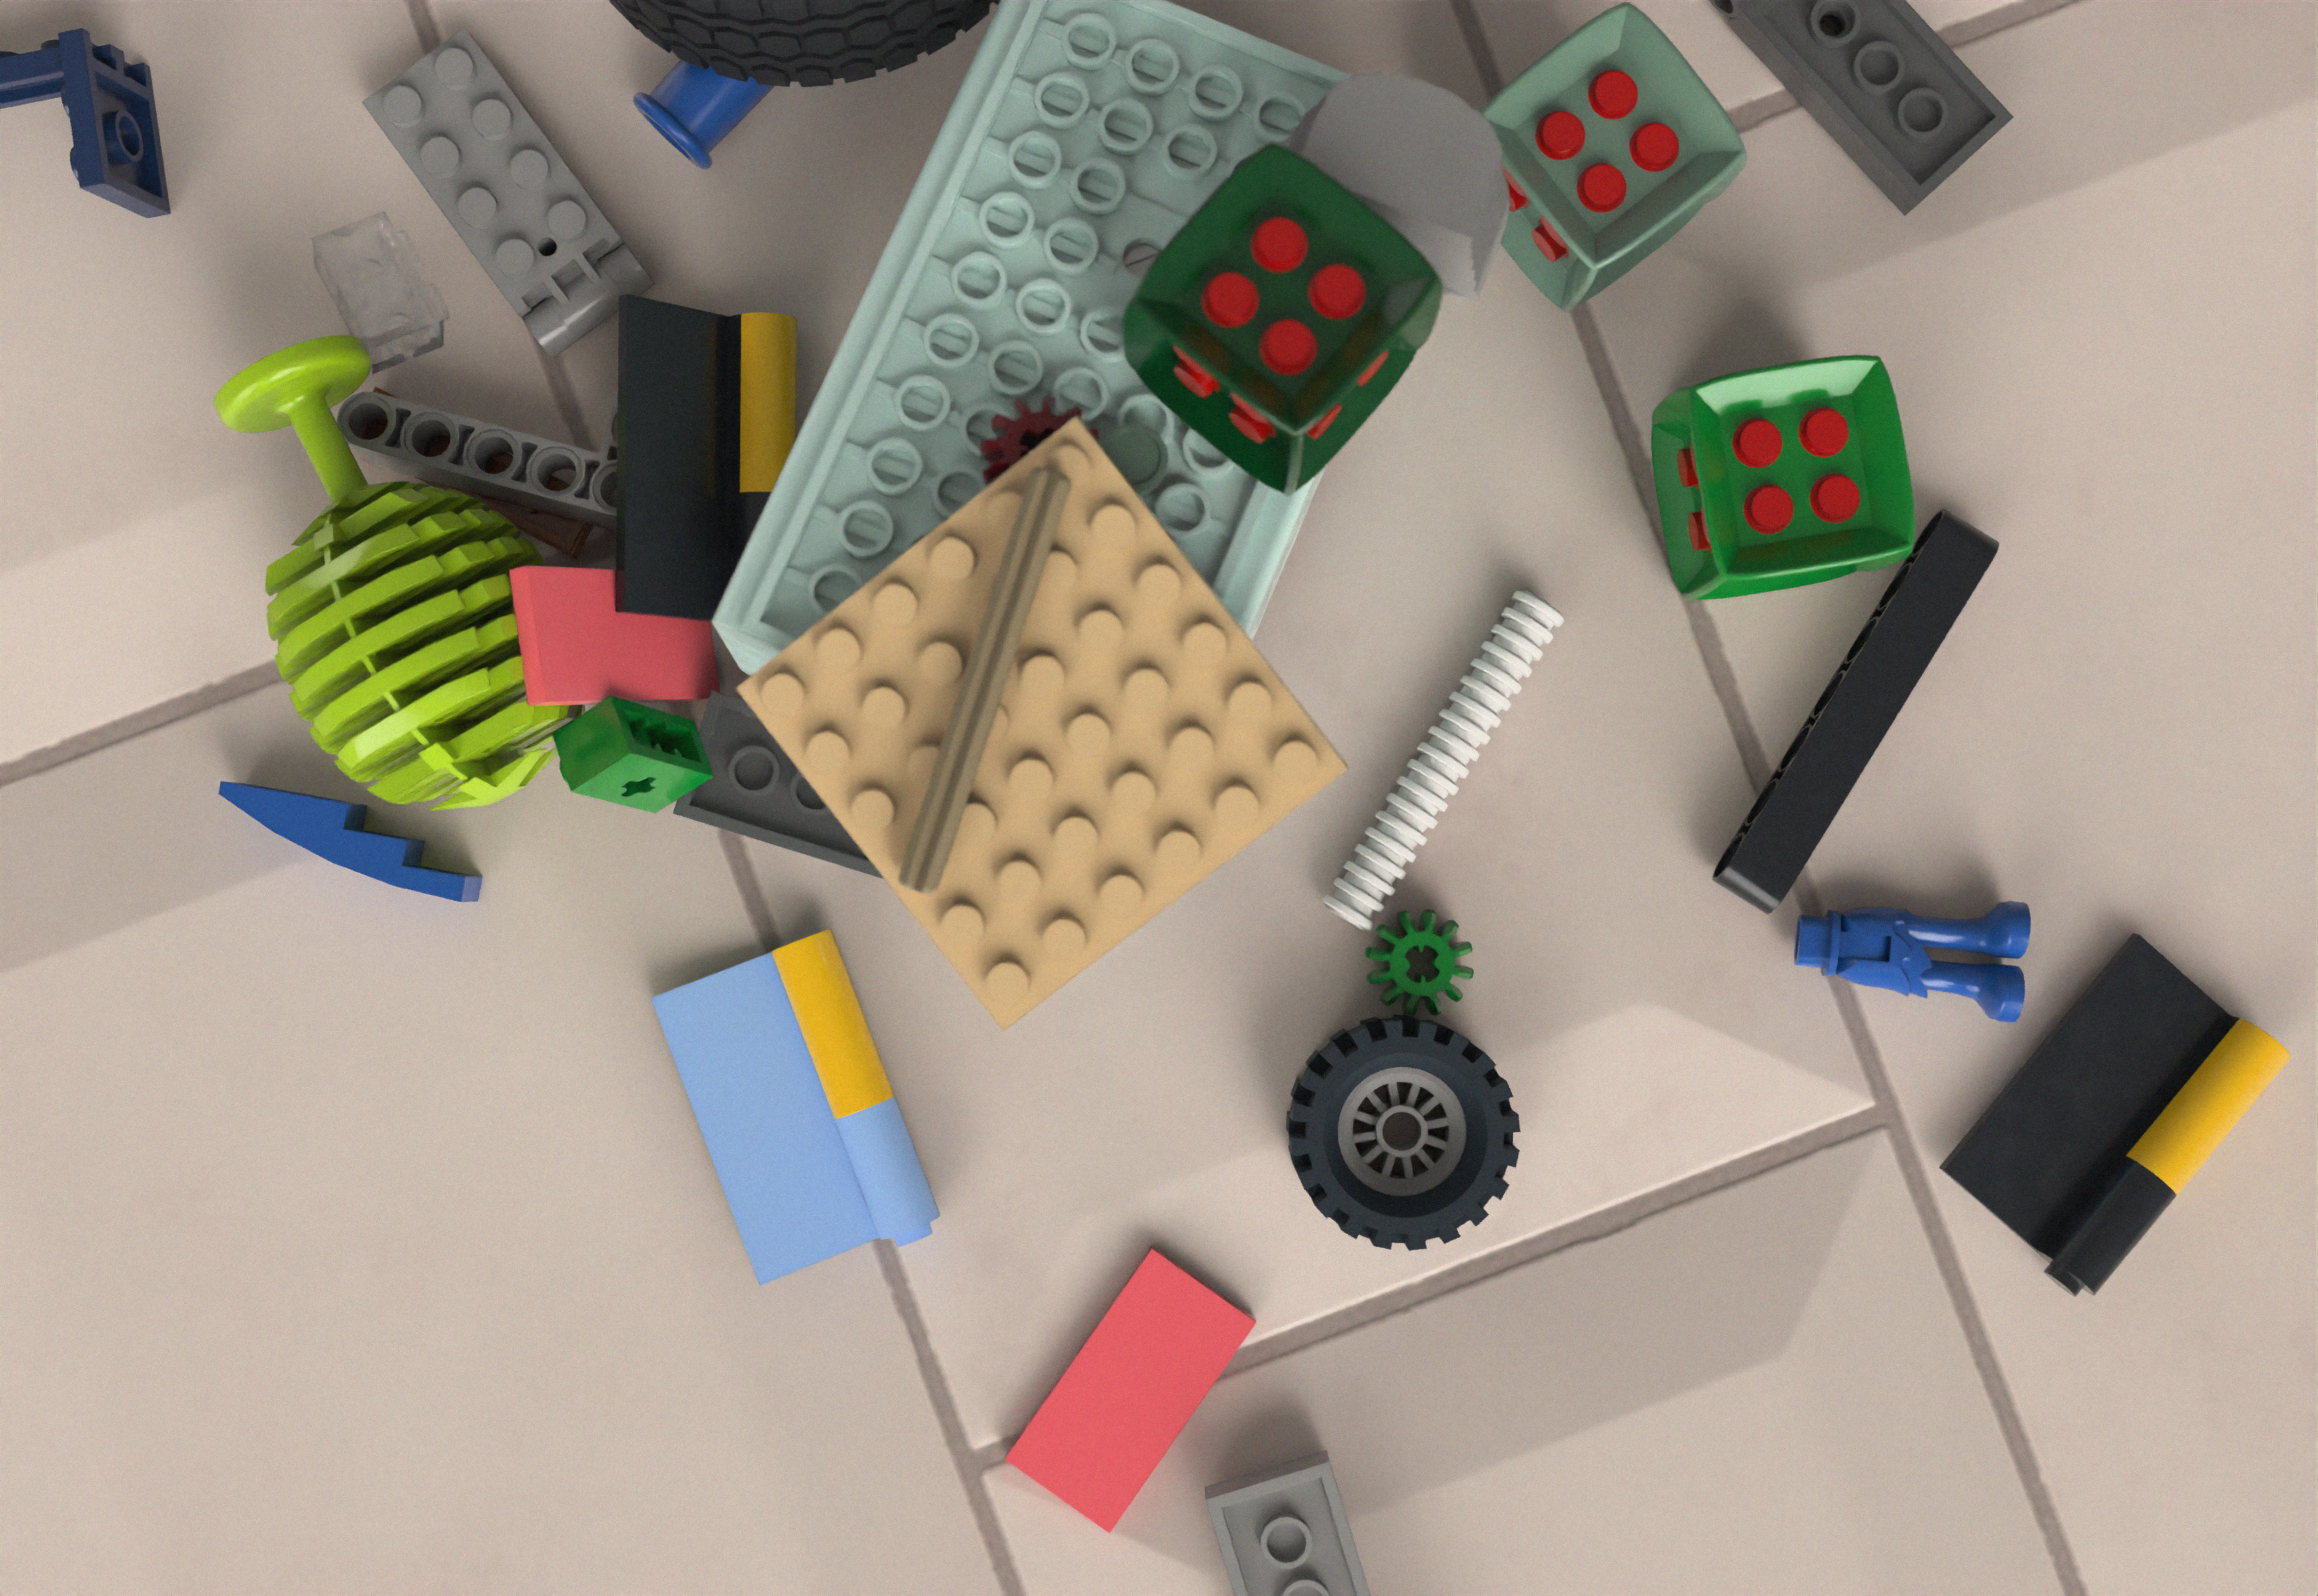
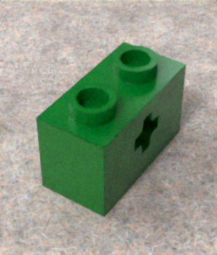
(632, 755)

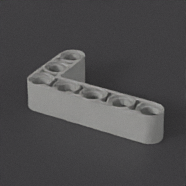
(472, 446)

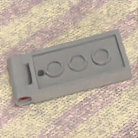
(508, 192)
(1286, 1531)

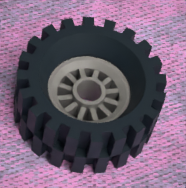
(1470, 1156)

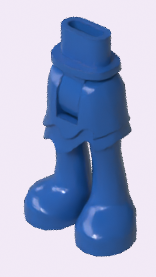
(1885, 951)

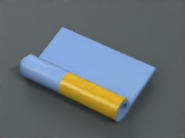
(796, 1108)

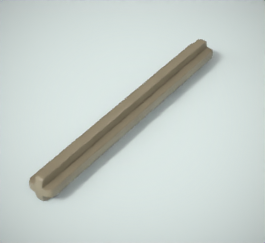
(984, 679)

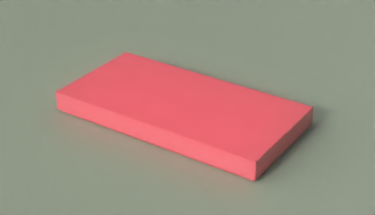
(585, 651)
(1130, 1389)

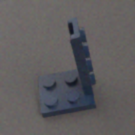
(109, 115)

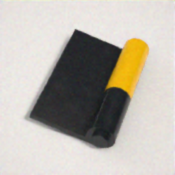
(697, 448)
(2113, 1115)

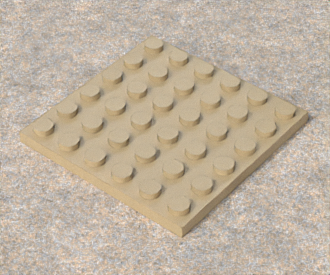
(1122, 754)

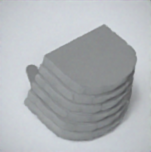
(1419, 165)

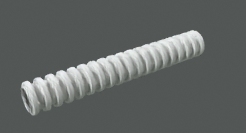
(1444, 758)

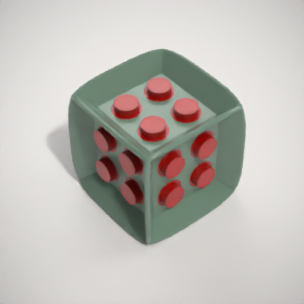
(1607, 153)

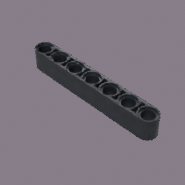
(1855, 711)

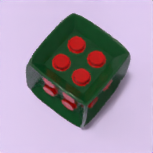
(1280, 317)

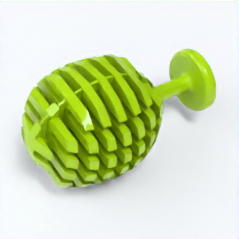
(394, 606)

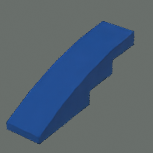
(337, 834)

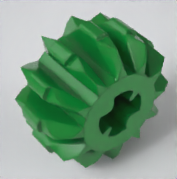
(1440, 960)

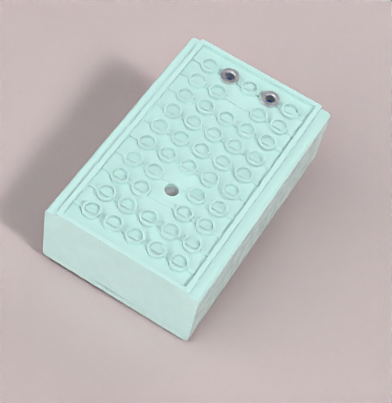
(1008, 280)

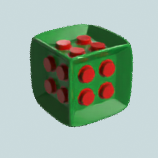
(1782, 477)

